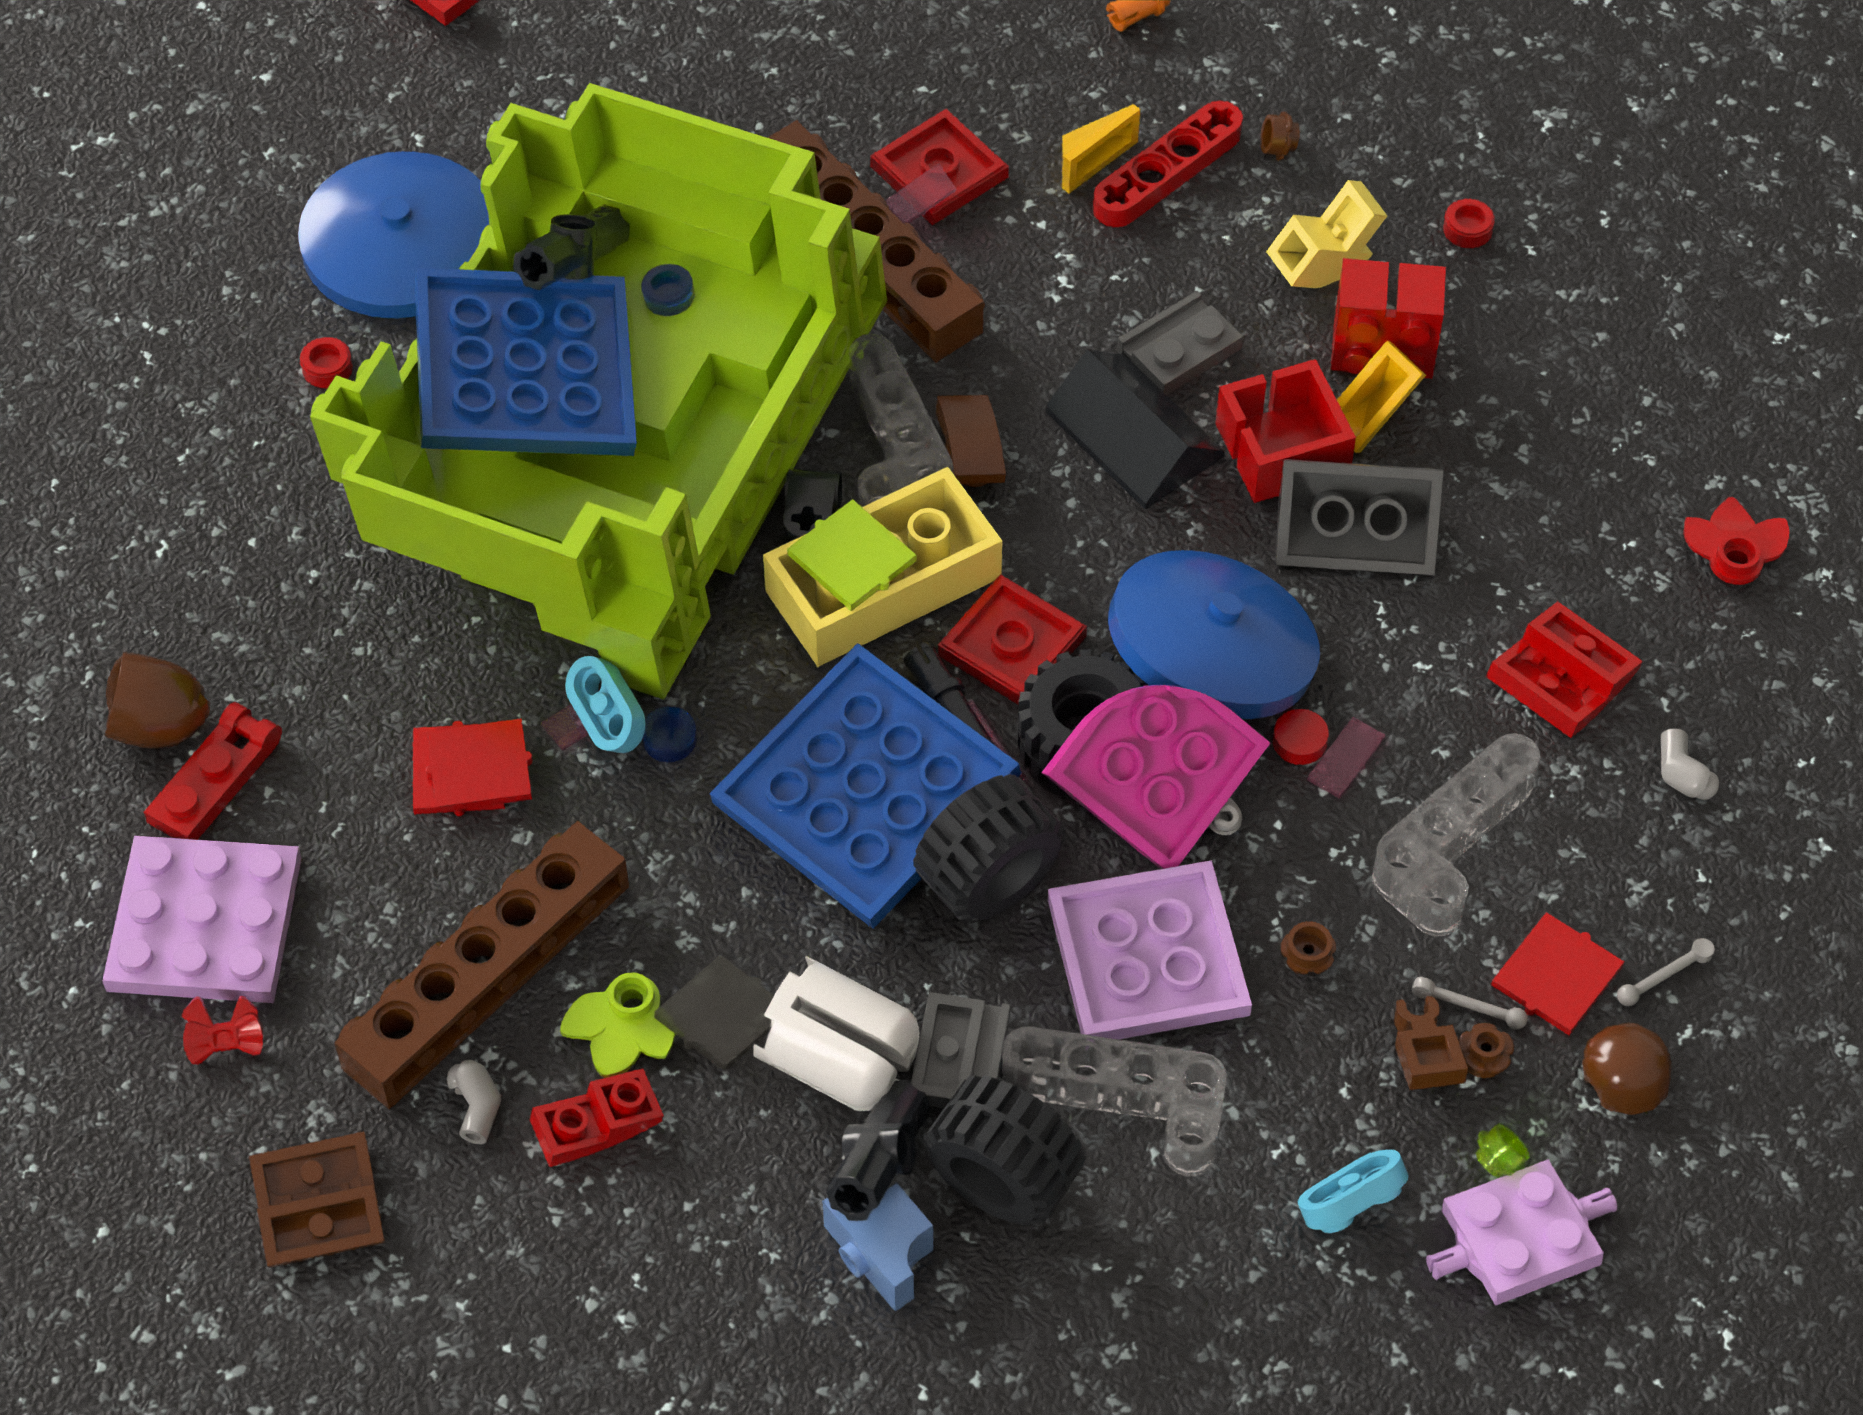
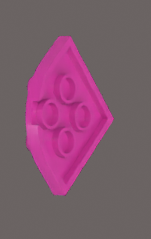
(1157, 766)

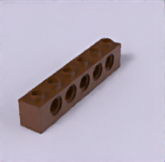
(920, 285)
(394, 1066)

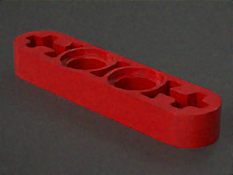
(1164, 160)

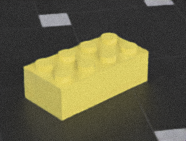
(954, 557)

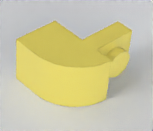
(1313, 248)

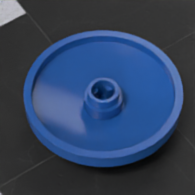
(384, 220)
(1215, 631)

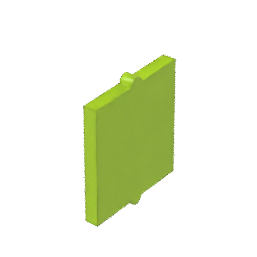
(852, 555)

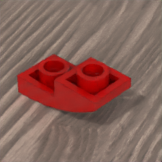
(605, 1116)

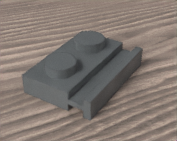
(1180, 343)
(957, 1042)

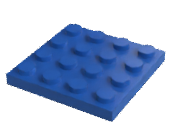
(523, 364)
(858, 782)

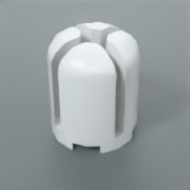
(838, 1036)

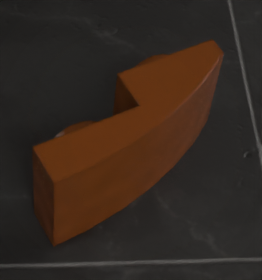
(972, 439)

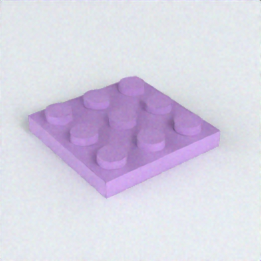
(202, 919)
(1149, 952)

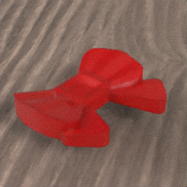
(204, 1038)

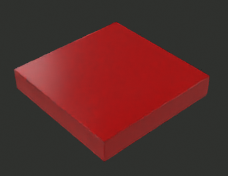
(945, 141)
(1009, 637)

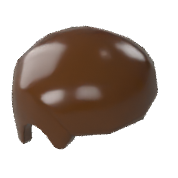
(1628, 1068)

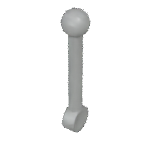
(1701, 952)
(1515, 1018)

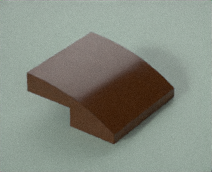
(316, 1199)

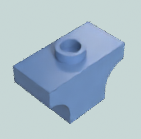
(884, 1244)

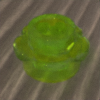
(1501, 1151)

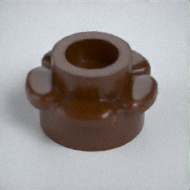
(1279, 135)
(1312, 936)
(1483, 1063)

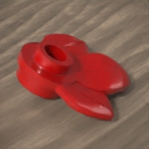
(1736, 537)

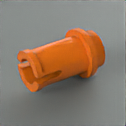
(1131, 11)

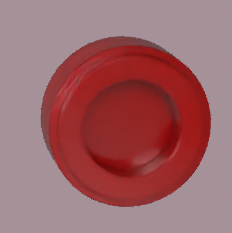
(1468, 223)
(324, 360)
(1300, 736)

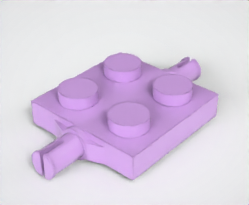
(1521, 1232)

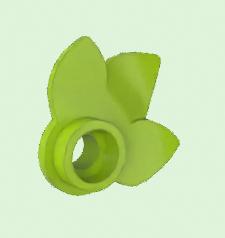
(617, 1031)

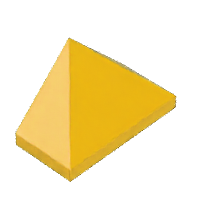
(1097, 145)
(1378, 392)

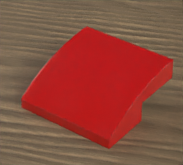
(1564, 669)

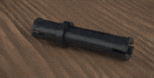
(941, 686)

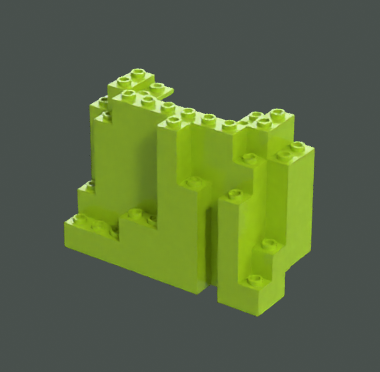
(720, 392)

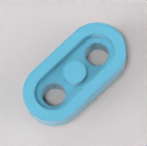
(605, 709)
(1351, 1190)

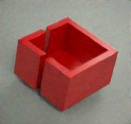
(1365, 324)
(1300, 425)

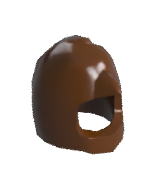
(153, 702)

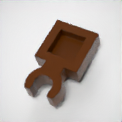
(1428, 1052)

